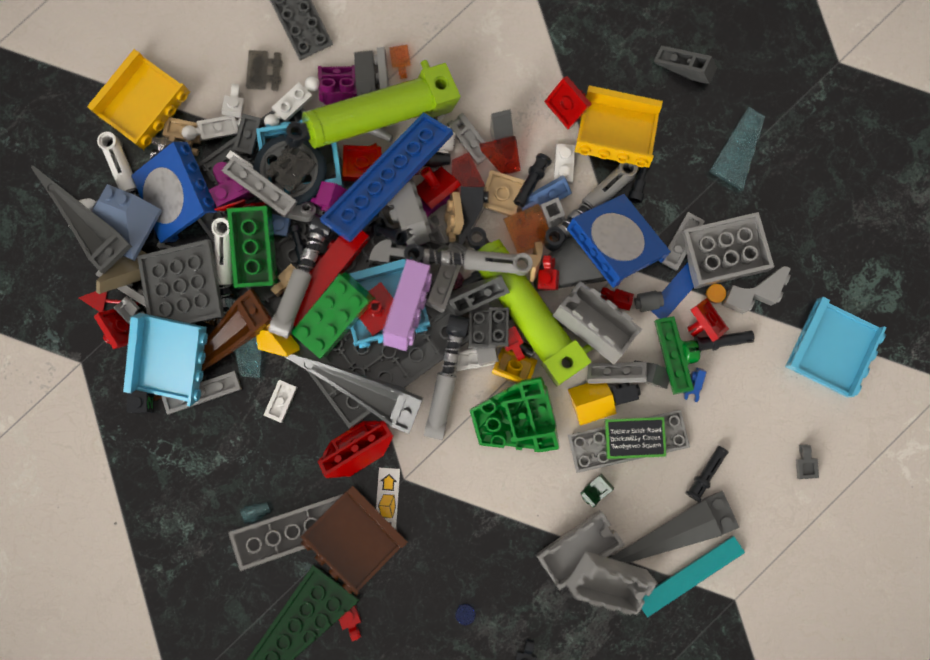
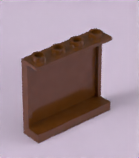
(352, 540)

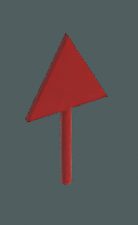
(240, 204)
(98, 301)

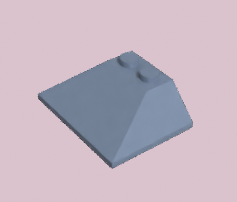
(127, 215)

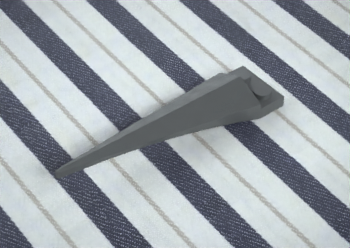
(97, 238)
(381, 398)
(696, 524)

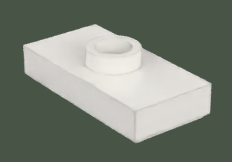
(468, 360)

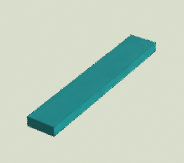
(692, 575)

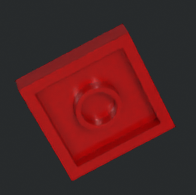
(567, 102)
(358, 160)
(436, 186)
(377, 313)
(708, 320)
(114, 328)

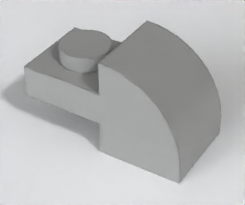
(553, 213)
(384, 252)

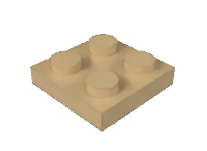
(502, 192)

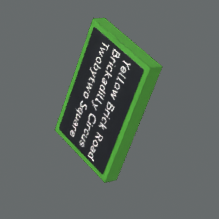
(635, 438)

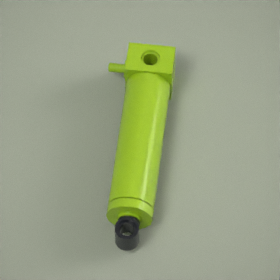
(430, 93)
(535, 318)

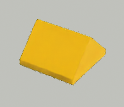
(512, 369)
(592, 402)

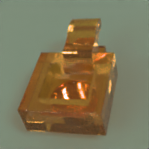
(400, 59)

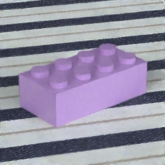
(407, 305)

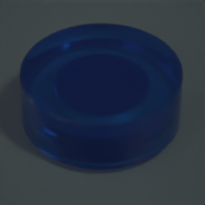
(465, 614)

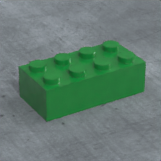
(252, 246)
(333, 315)

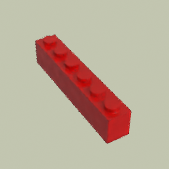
(328, 267)

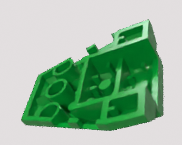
(517, 418)

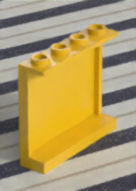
(138, 99)
(618, 127)

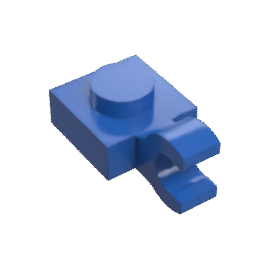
(697, 381)

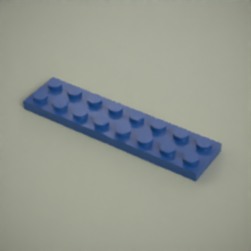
(386, 177)

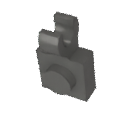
(806, 466)

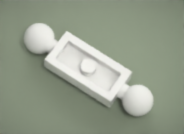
(292, 101)
(212, 128)

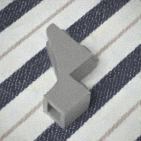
(767, 291)

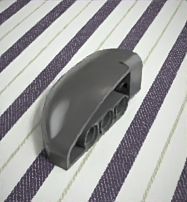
(573, 266)

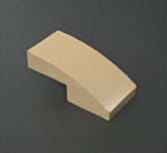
(536, 258)

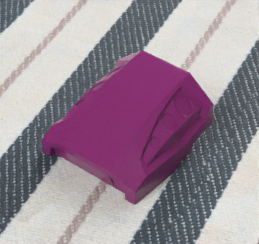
(336, 83)

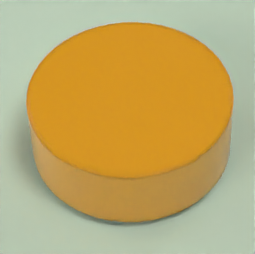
(716, 293)

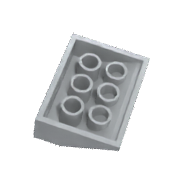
(727, 250)

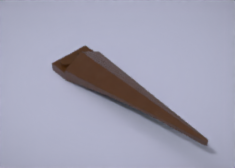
(239, 326)

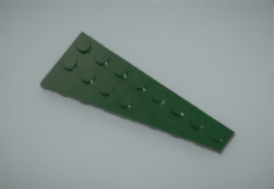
(305, 617)

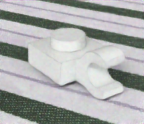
(233, 104)

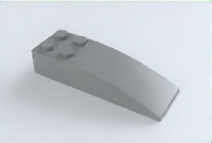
(276, 535)

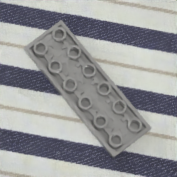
(590, 445)

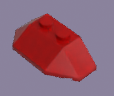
(355, 449)

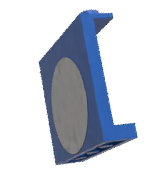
(176, 187)
(617, 239)

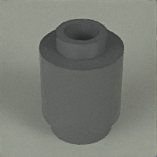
(649, 301)

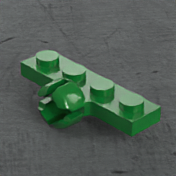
(676, 354)

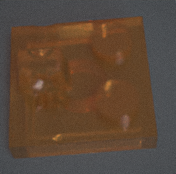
(526, 228)

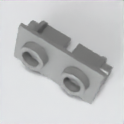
(127, 309)

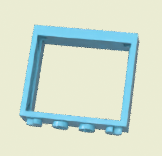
(274, 131)

